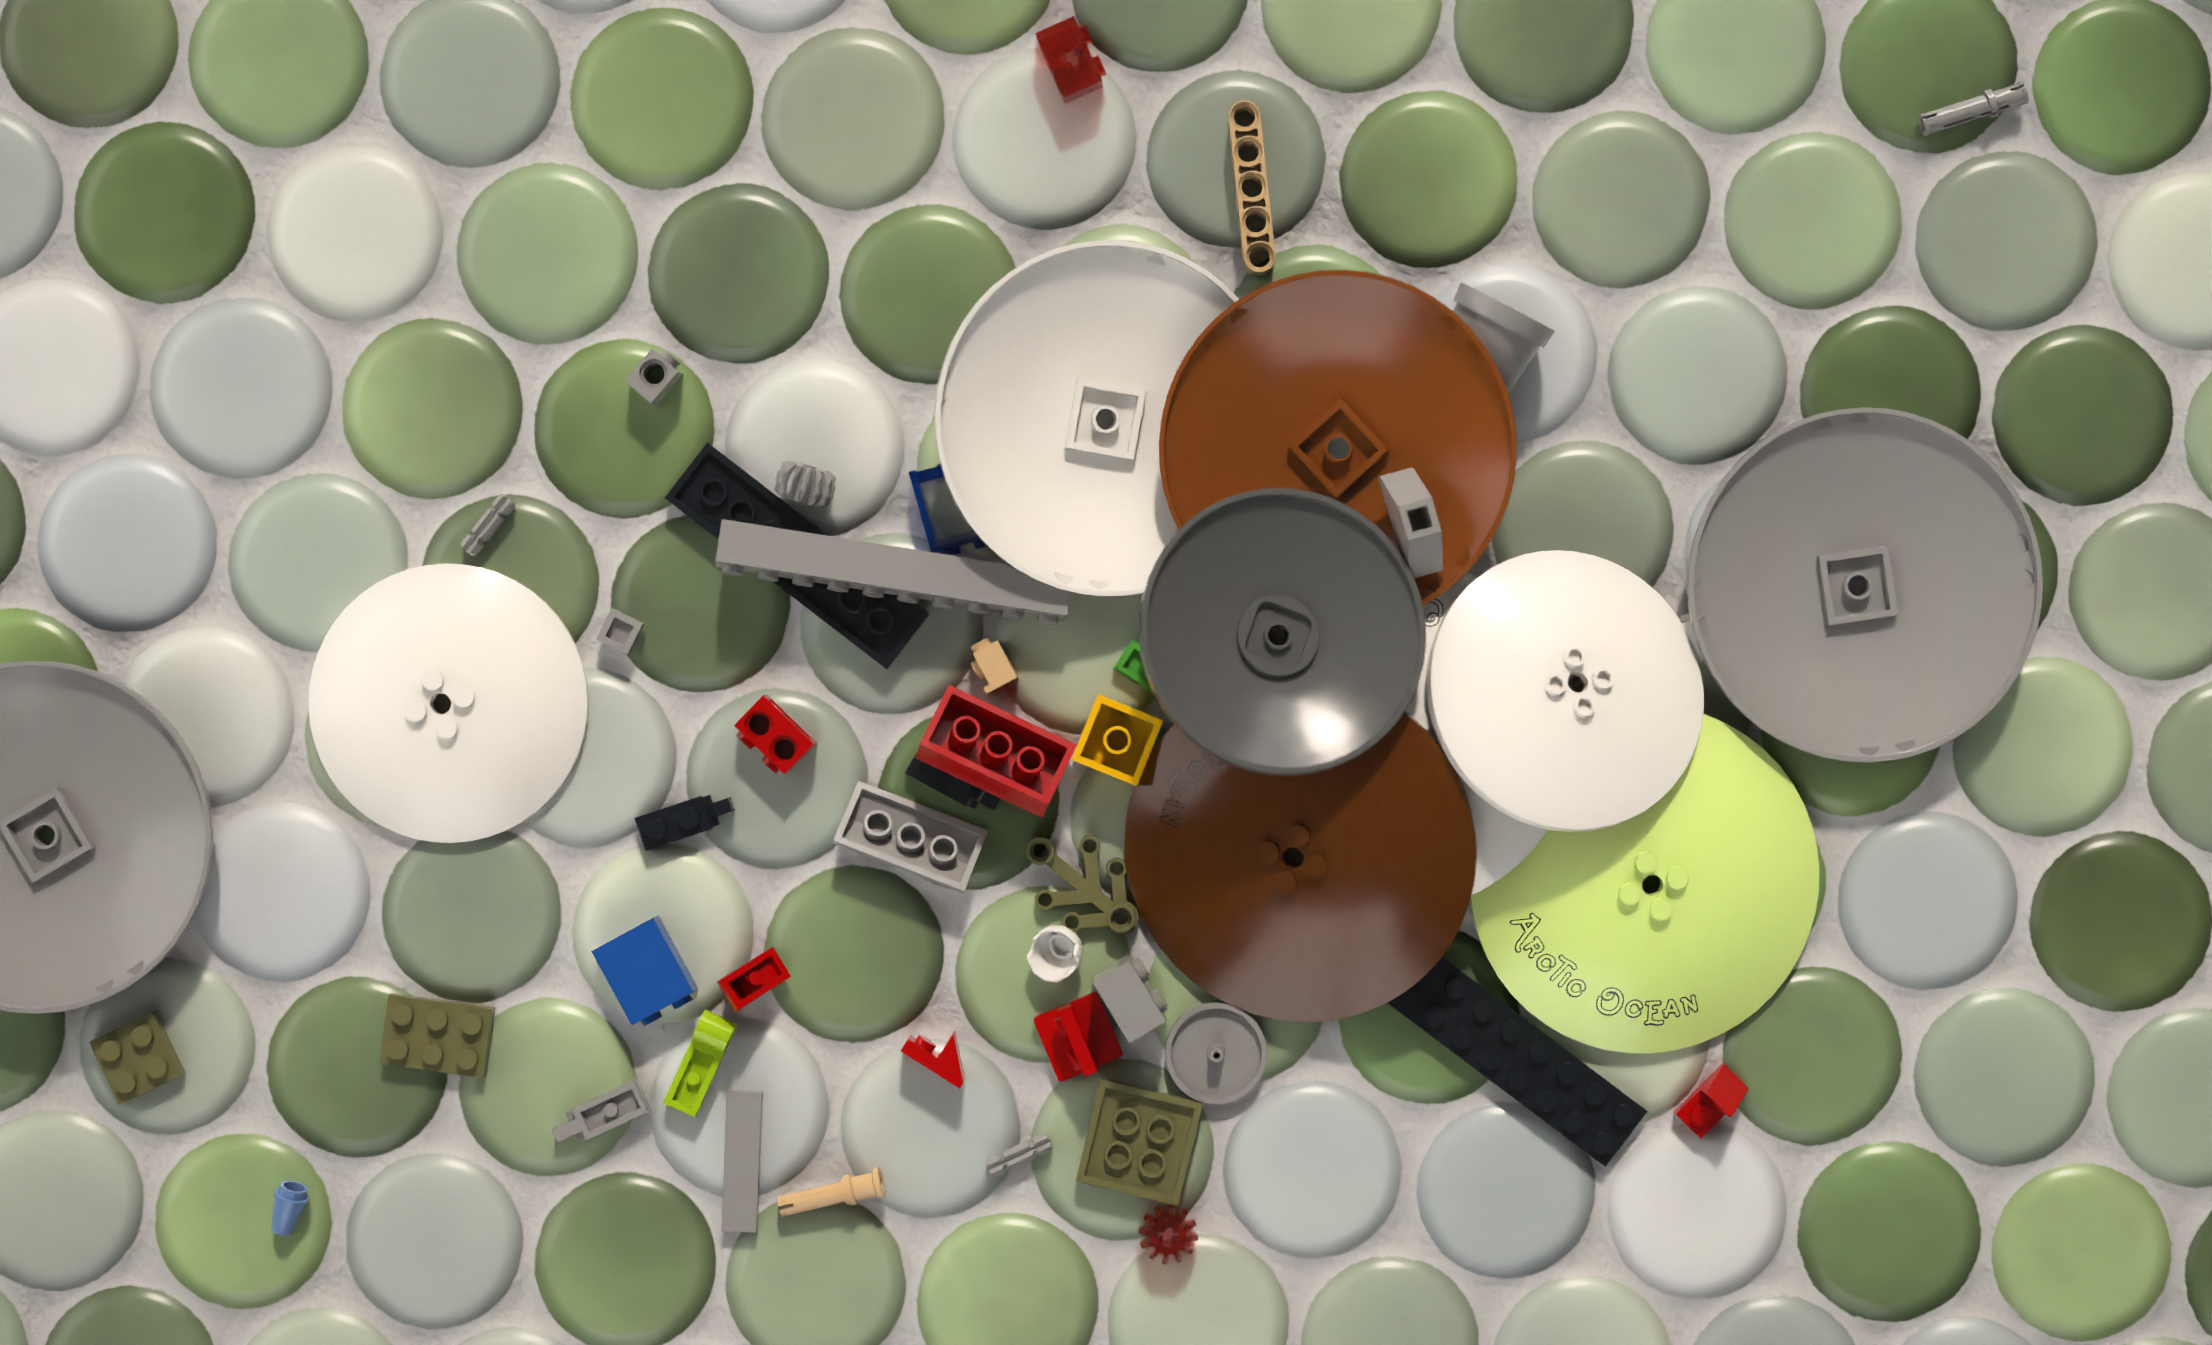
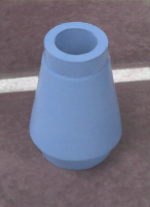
(288, 1206)

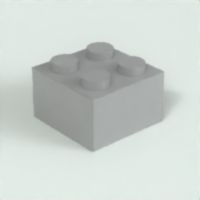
(1130, 998)

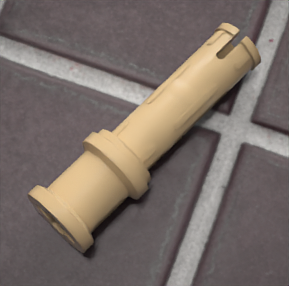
(848, 1190)

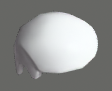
(1055, 953)

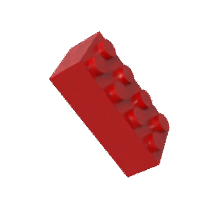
(995, 751)

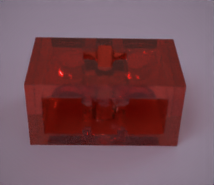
(1070, 79)

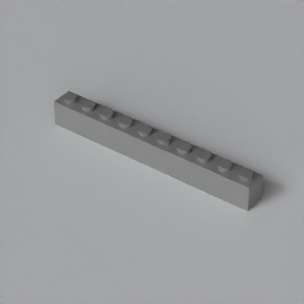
(887, 570)

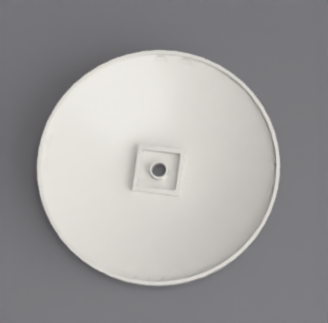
(1023, 398)

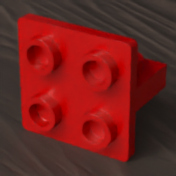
(1078, 1037)

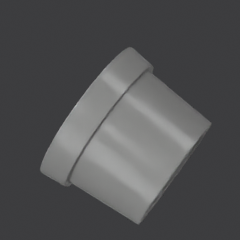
(1504, 331)

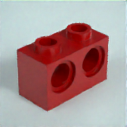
(780, 728)

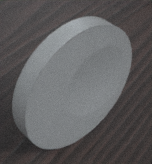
(1216, 1053)

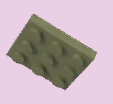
(1139, 1141)

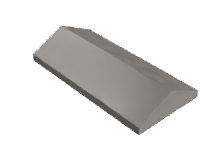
(910, 836)

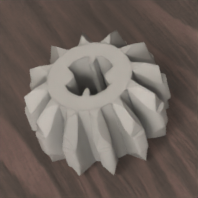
(805, 483)

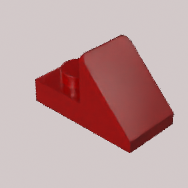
(753, 979)
(945, 1064)
(1712, 1100)

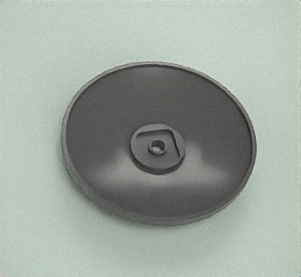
(1346, 618)

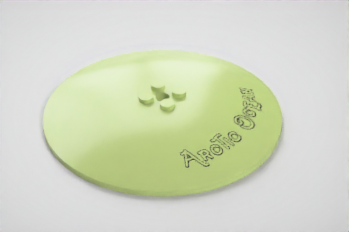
(1674, 964)

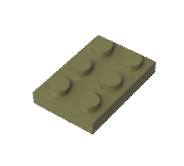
(437, 1035)

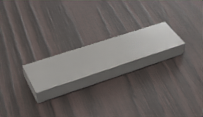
(742, 1161)

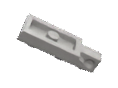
(604, 1112)

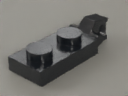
(951, 786)
(681, 820)

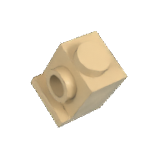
(992, 664)

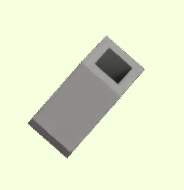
(1413, 521)

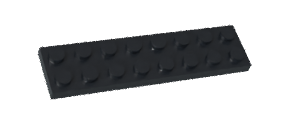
(720, 489)
(1521, 1060)

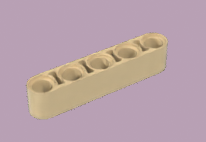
(1251, 171)

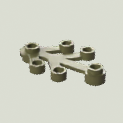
(1087, 889)

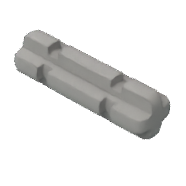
(488, 524)
(1019, 1154)

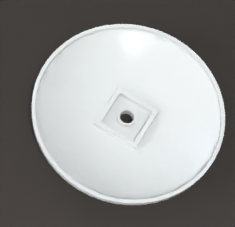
(511, 690)

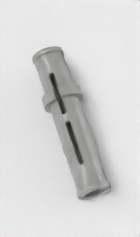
(1981, 106)

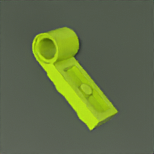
(700, 1063)

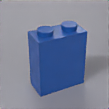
(645, 971)

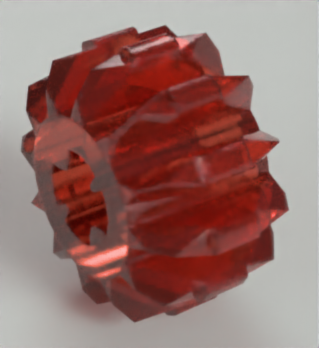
(1177, 1242)

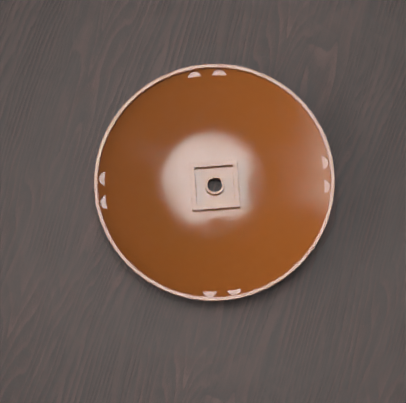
(1355, 364)

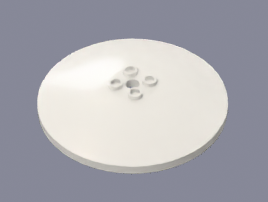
(1507, 703)

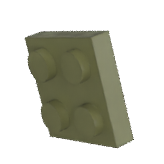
(137, 1057)

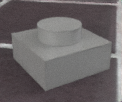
(620, 631)

